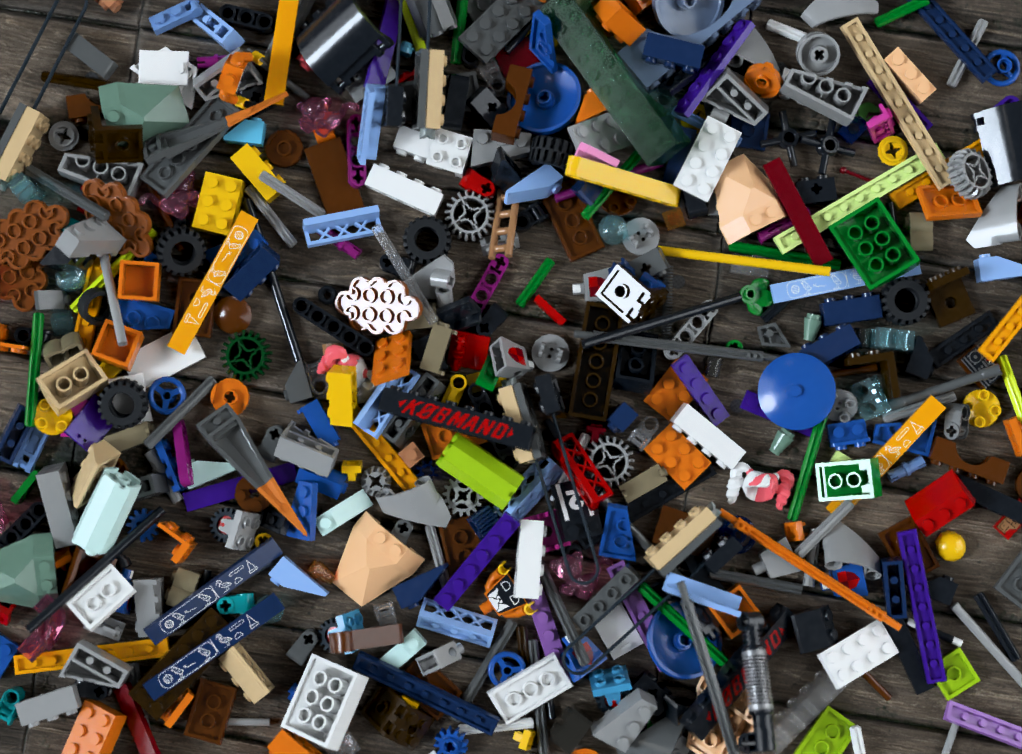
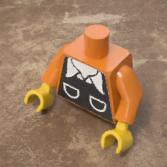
(233, 74)
(500, 598)

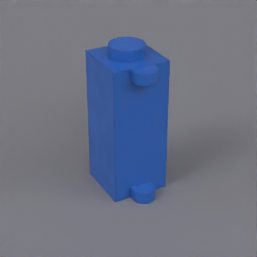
(319, 422)
(330, 486)

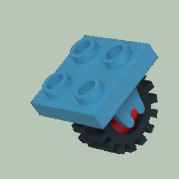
(347, 621)
(610, 686)

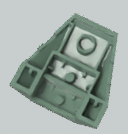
(155, 106)
(28, 570)

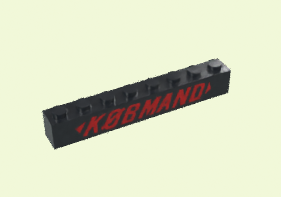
(457, 419)
(701, 715)

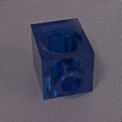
(851, 138)

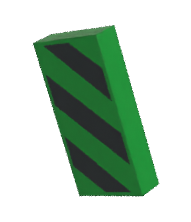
(25, 488)

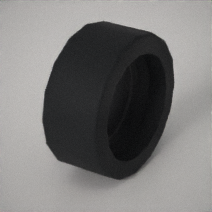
(83, 304)

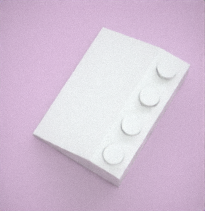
(324, 702)

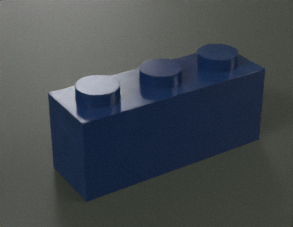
(672, 53)
(252, 271)
(850, 309)
(834, 345)
(621, 418)
(13, 435)
(893, 587)

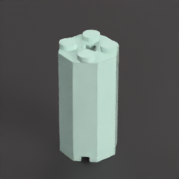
(106, 511)

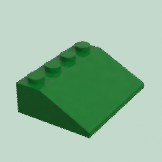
(874, 244)

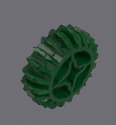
(238, 359)

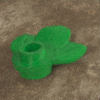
(759, 296)

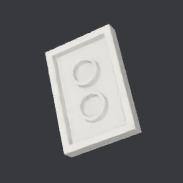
(101, 597)

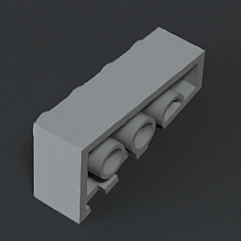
(824, 95)
(81, 168)
(58, 503)

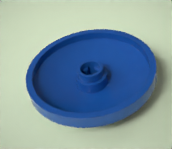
(552, 101)
(796, 391)
(672, 649)

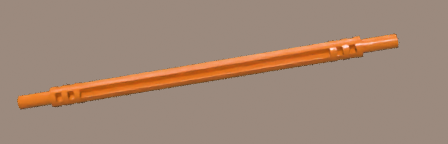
(811, 570)

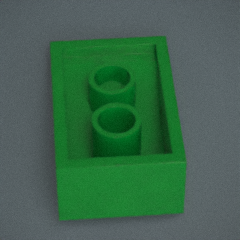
(848, 479)

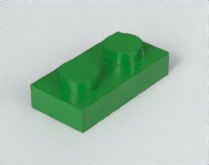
(487, 376)

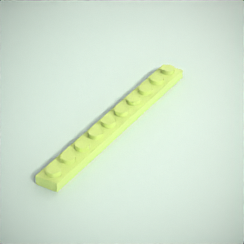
(837, 210)

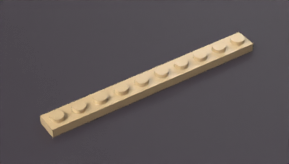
(897, 102)

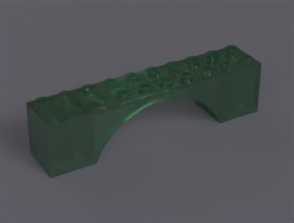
(638, 115)

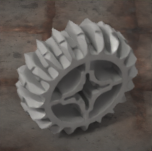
(969, 173)
(477, 212)
(602, 445)

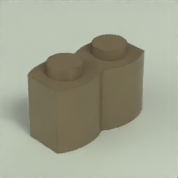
(918, 231)
(61, 349)
(184, 584)

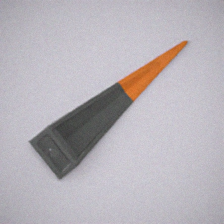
(175, 142)
(231, 440)

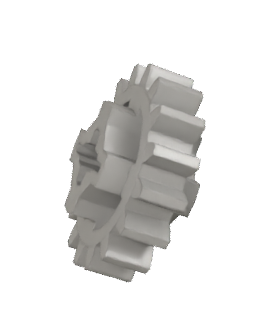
(469, 503)

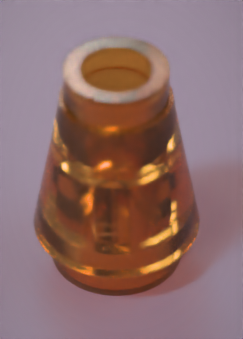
(320, 572)

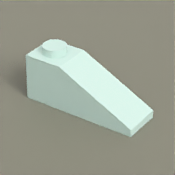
(208, 471)
(343, 512)
(403, 652)

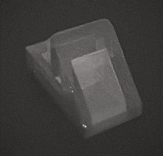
(749, 271)
(348, 745)

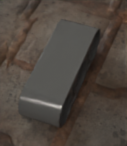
(92, 56)

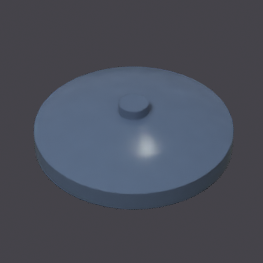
(686, 16)

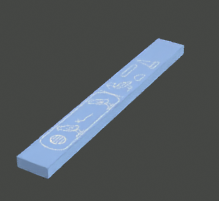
(820, 284)

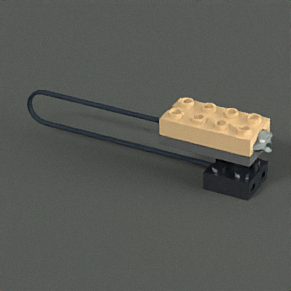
(426, 90)
(27, 124)
(518, 405)
(671, 552)

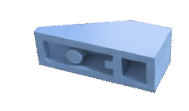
(218, 30)
(535, 186)
(995, 268)
(292, 576)

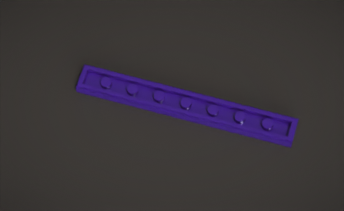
(921, 606)

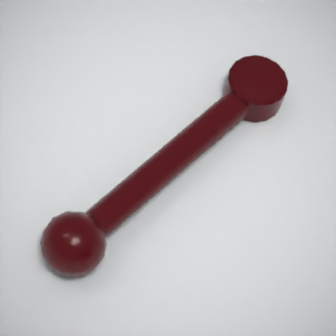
(843, 170)

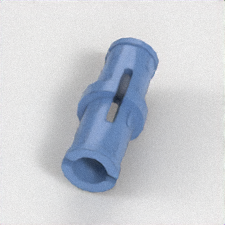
(906, 468)

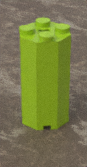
(480, 470)

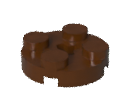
(244, 498)

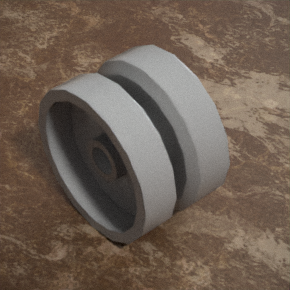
(825, 61)

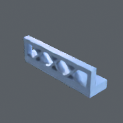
(370, 122)
(338, 221)
(370, 414)
(533, 491)
(704, 594)
(455, 626)

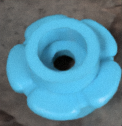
(406, 49)

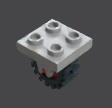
(235, 528)

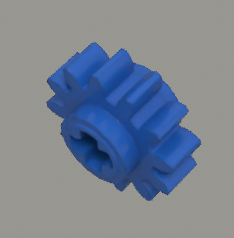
(136, 520)
(445, 737)

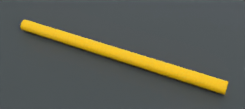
(746, 261)

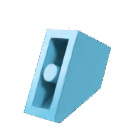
(248, 131)

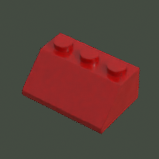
(939, 503)

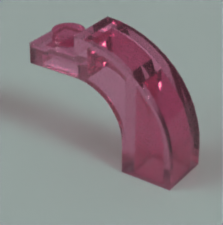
(46, 634)

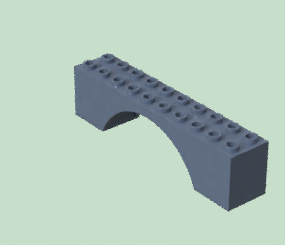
(650, 75)

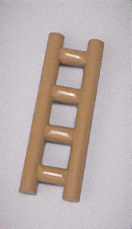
(497, 231)

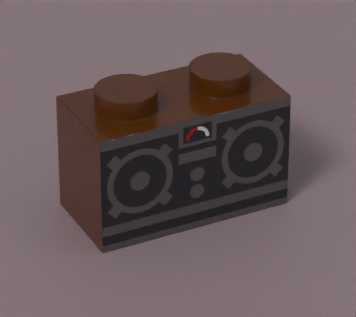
(973, 361)

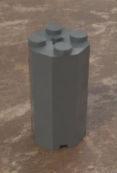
(441, 16)

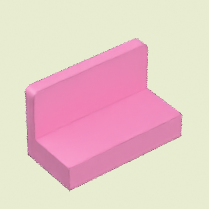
(591, 153)

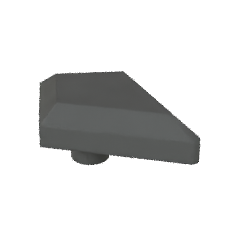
(772, 336)

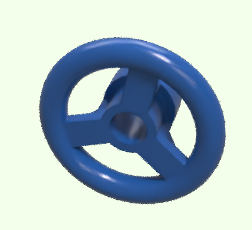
(1008, 66)
(155, 387)
(514, 669)

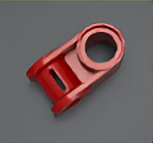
(476, 182)

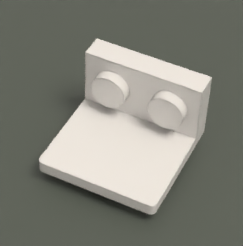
(450, 151)

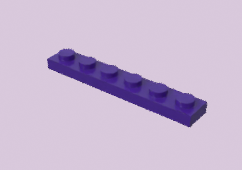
(714, 68)
(477, 561)

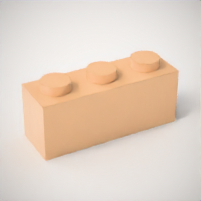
(909, 76)

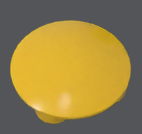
(983, 408)
(49, 422)

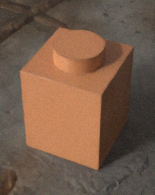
(411, 455)

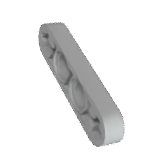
(691, 330)

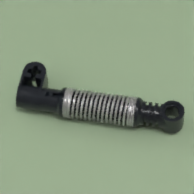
(760, 705)

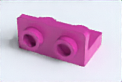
(881, 125)

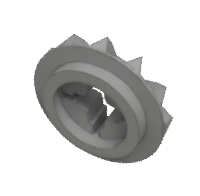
(60, 128)
(375, 471)

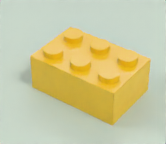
(218, 204)

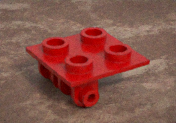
(468, 350)

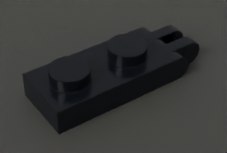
(707, 621)

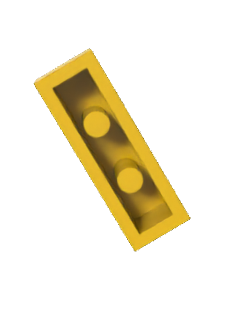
(251, 165)
(342, 395)

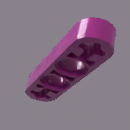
(352, 151)
(490, 288)
(183, 454)

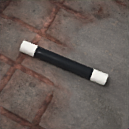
(941, 635)

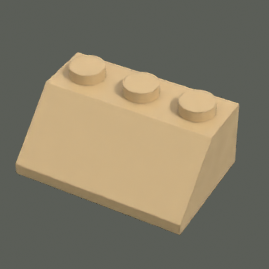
(72, 382)
(99, 456)
(245, 673)

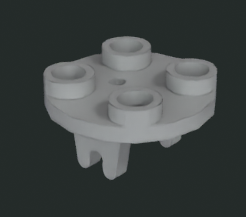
(648, 231)
(559, 355)
(846, 408)

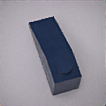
(675, 163)
(415, 589)

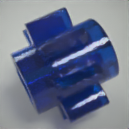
(425, 466)

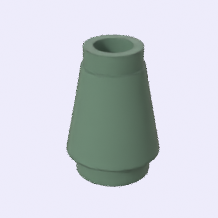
(812, 324)
(781, 441)

